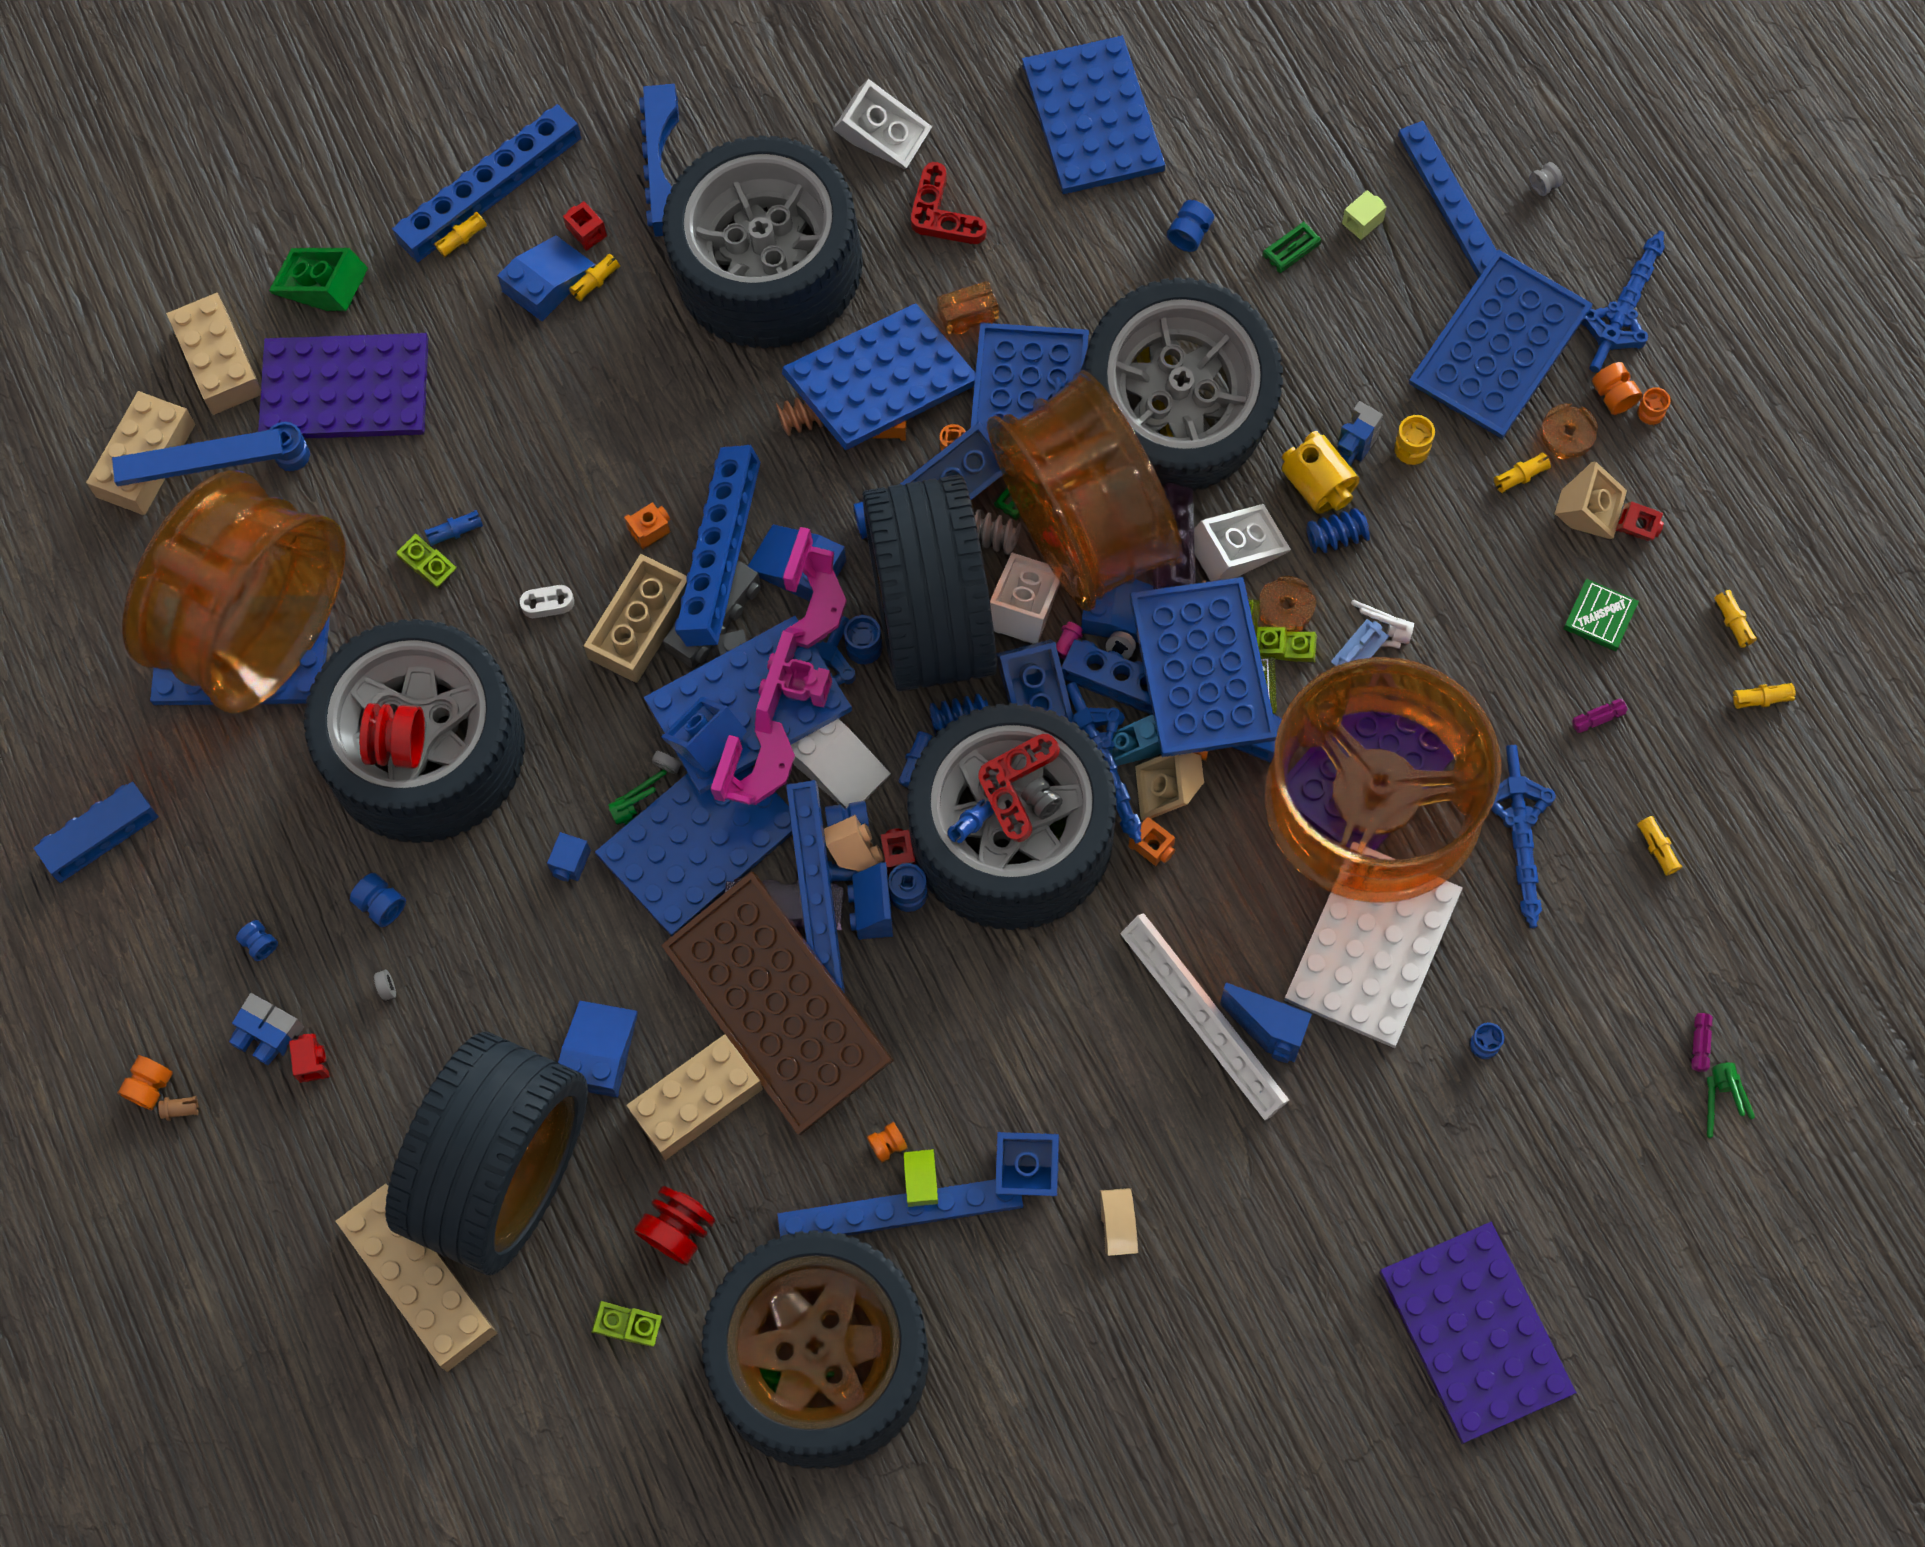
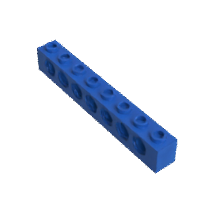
(502, 180)
(718, 546)
(1129, 691)

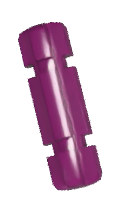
(1599, 715)
(1702, 1042)

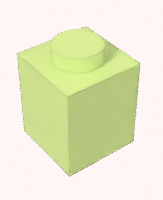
(1364, 214)

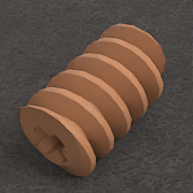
(797, 416)

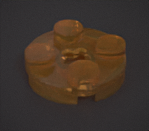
(1569, 445)
(1278, 591)

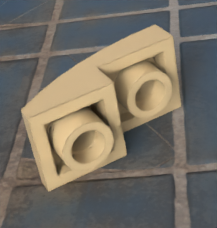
(1118, 1221)

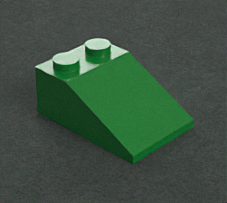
(320, 277)

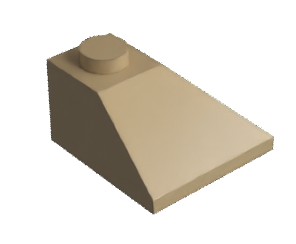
(1592, 502)
(1168, 783)

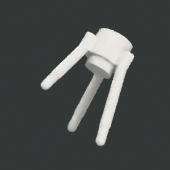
(1398, 629)

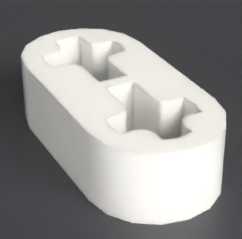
(547, 601)

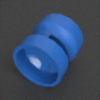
(257, 940)
(1490, 1035)

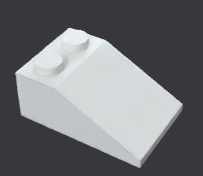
(882, 125)
(1237, 542)
(1023, 598)
(839, 763)

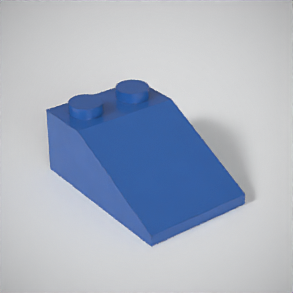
(543, 276)
(774, 553)
(1113, 612)
(1035, 677)
(1269, 1022)
(599, 1045)

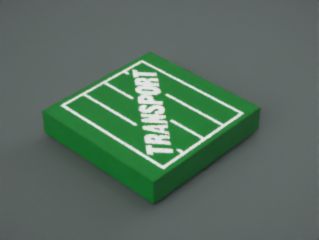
(1601, 615)

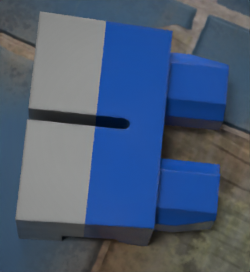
(1360, 434)
(266, 1025)

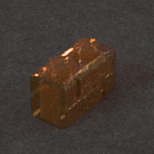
(967, 308)

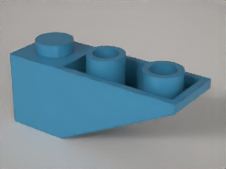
(1136, 742)

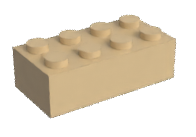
(214, 353)
(144, 427)
(637, 619)
(694, 1097)

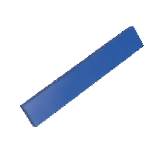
(197, 457)

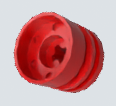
(392, 735)
(674, 1225)

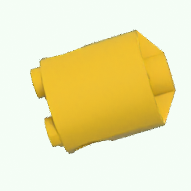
(1320, 473)

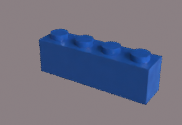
(95, 832)

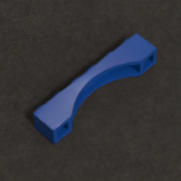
(661, 116)

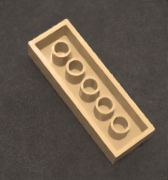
(417, 1284)

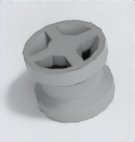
(1545, 179)

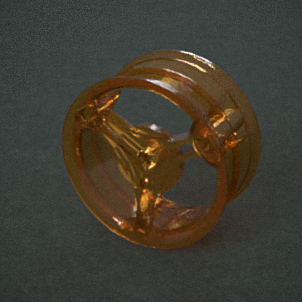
(1086, 490)
(233, 590)
(1398, 689)

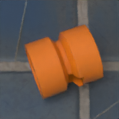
(1618, 390)
(145, 1082)

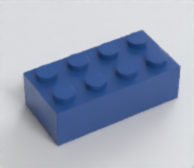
(968, 456)

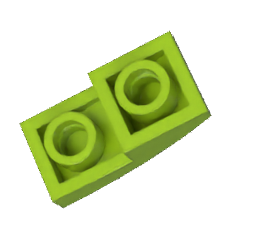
(426, 561)
(1286, 645)
(920, 1178)
(626, 1324)

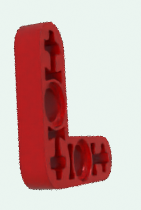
(937, 217)
(1008, 775)

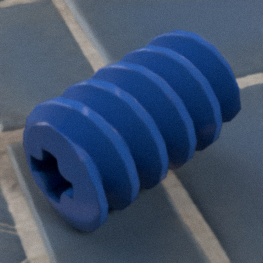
(1337, 529)
(946, 714)

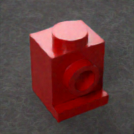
(585, 225)
(1650, 517)
(897, 840)
(307, 1058)

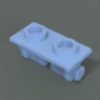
(1362, 644)

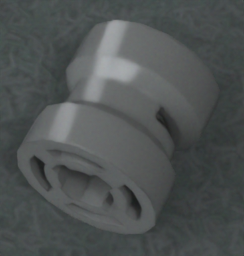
(1043, 800)

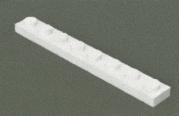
(1204, 1017)

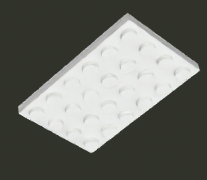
(1371, 959)

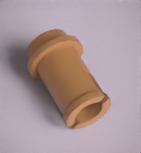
(178, 1107)

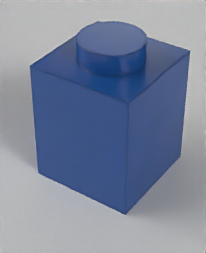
(568, 857)

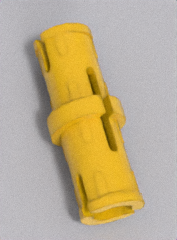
(460, 234)
(594, 277)
(1522, 472)
(1735, 618)
(1764, 695)
(1659, 845)

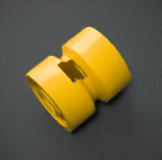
(1414, 439)

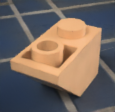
(851, 845)

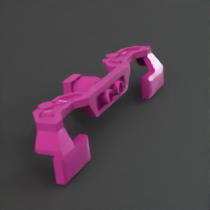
(792, 676)

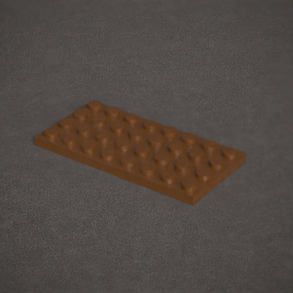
(777, 1003)

